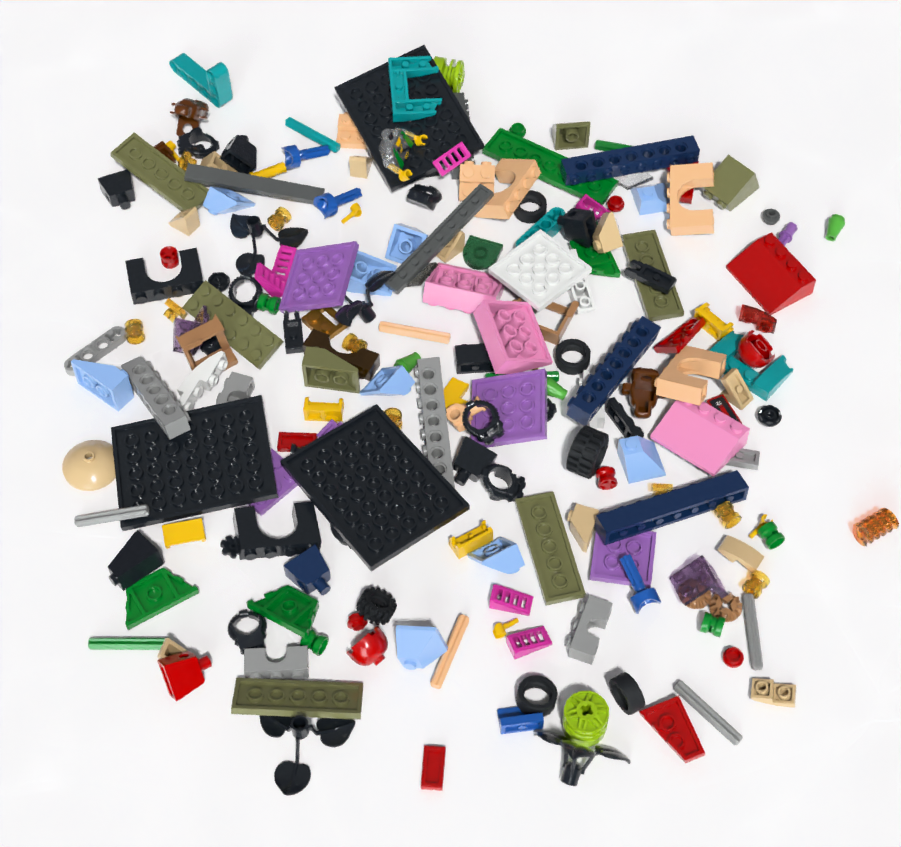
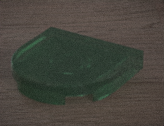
(481, 253)

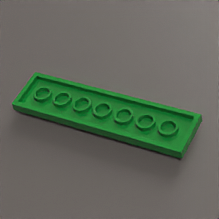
(511, 146)

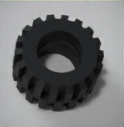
(587, 452)

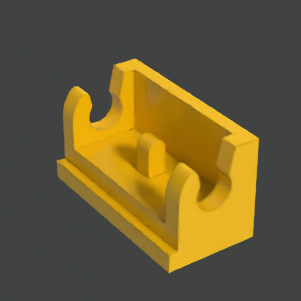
(714, 325)
(323, 411)
(183, 532)
(472, 540)

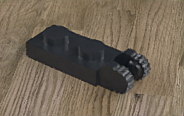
(650, 276)
(293, 333)
(622, 420)

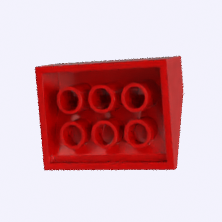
(771, 274)

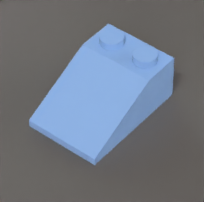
(363, 269)
(104, 382)

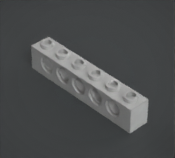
(156, 398)

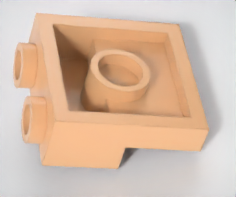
(348, 134)
(473, 175)

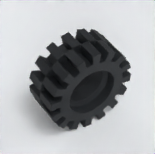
(368, 606)

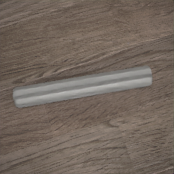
(111, 515)
(752, 631)
(708, 713)

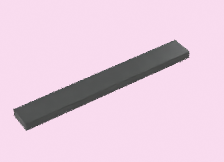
(252, 183)
(439, 238)

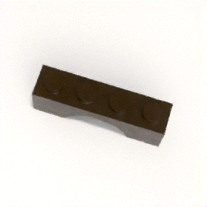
(363, 359)

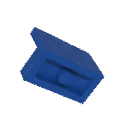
(513, 720)

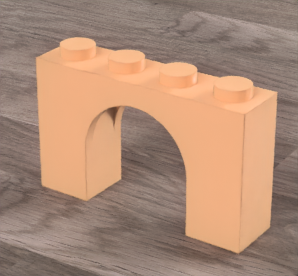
(522, 176)
(682, 179)
(676, 382)

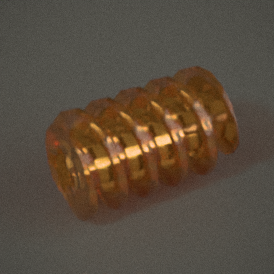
(874, 526)

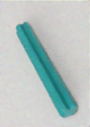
(312, 134)

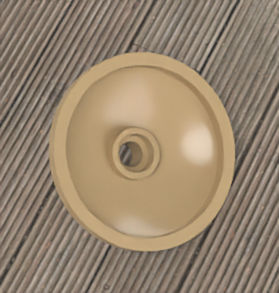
(93, 472)

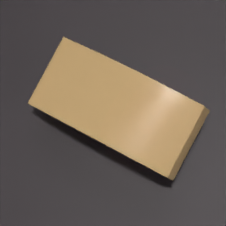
(737, 550)
(772, 693)

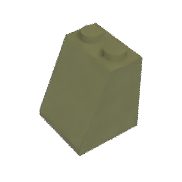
(731, 184)

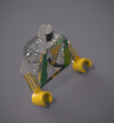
(396, 147)

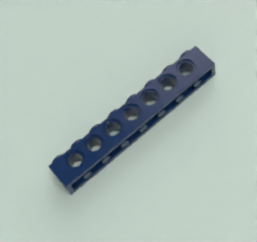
(629, 160)
(613, 371)

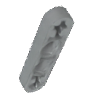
(97, 352)

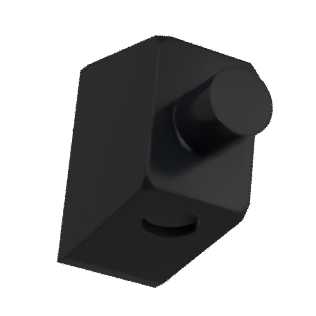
(240, 154)
(118, 189)
(579, 226)
(471, 460)

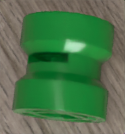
(268, 303)
(771, 535)
(712, 624)
(315, 642)

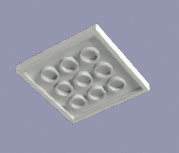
(539, 270)

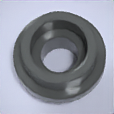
(771, 216)

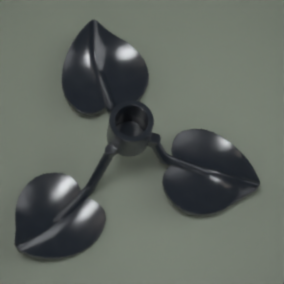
(244, 225)
(348, 312)
(572, 768)
(295, 777)

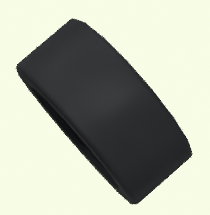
(532, 216)
(572, 345)
(538, 682)
(627, 693)

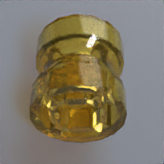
(281, 217)
(135, 332)
(353, 344)
(395, 415)
(727, 514)
(756, 583)

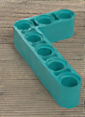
(212, 84)

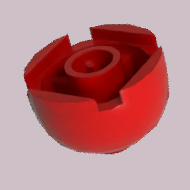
(755, 350)
(369, 648)

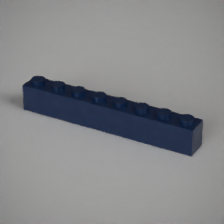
(670, 507)

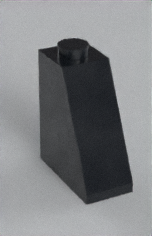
(134, 561)

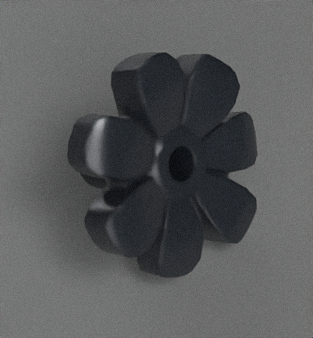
(229, 547)

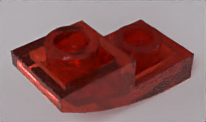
(764, 321)

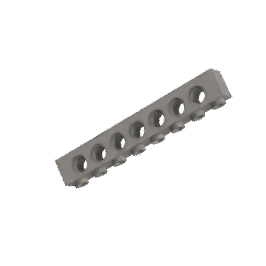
(433, 398)

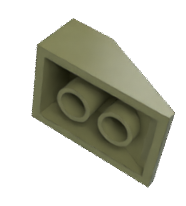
(328, 371)

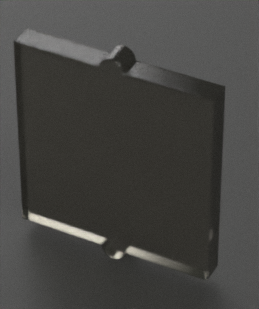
(422, 276)

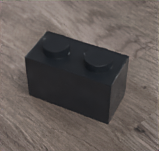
(472, 359)

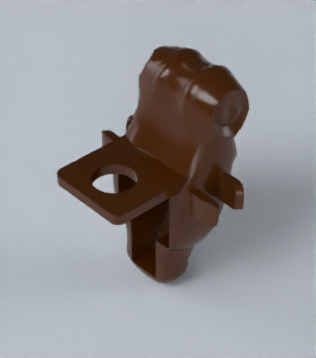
(189, 112)
(642, 391)

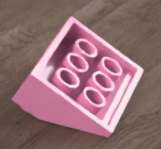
(460, 288)
(511, 336)
(701, 435)

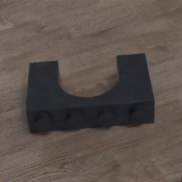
(147, 290)
(254, 544)

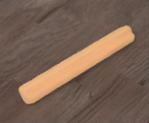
(414, 332)
(447, 658)

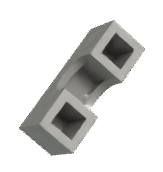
(236, 388)
(594, 614)
(293, 666)

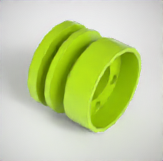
(453, 73)
(586, 729)

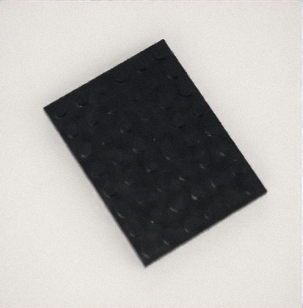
(370, 109)
(205, 470)
(374, 486)

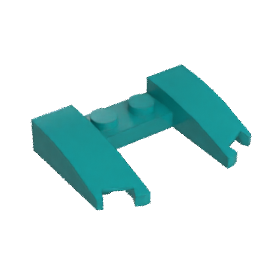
(402, 107)
(763, 384)

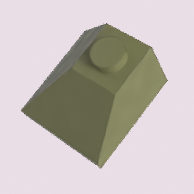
(571, 135)

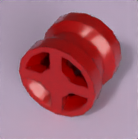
(171, 253)
(606, 478)

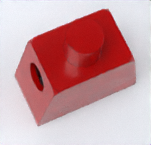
(183, 673)

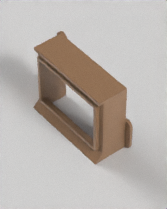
(201, 333)
(555, 336)

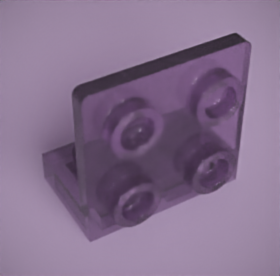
(182, 326)
(696, 580)

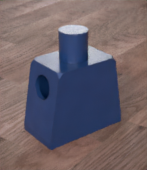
(309, 571)

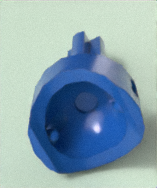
(294, 156)
(329, 205)
(643, 595)

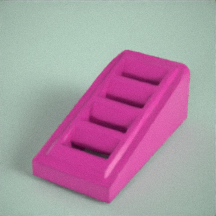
(461, 146)
(588, 203)
(284, 253)
(270, 281)
(512, 594)
(512, 640)

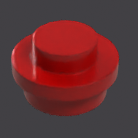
(615, 204)
(356, 622)
(733, 657)

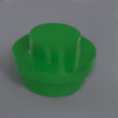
(518, 129)

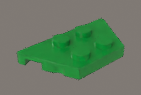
(601, 263)
(155, 595)
(288, 609)

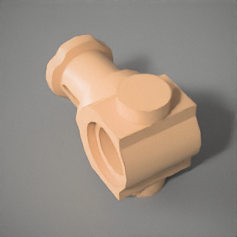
(455, 413)

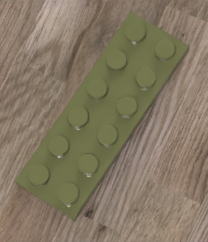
(159, 173)
(646, 248)
(241, 329)
(549, 548)
(297, 698)

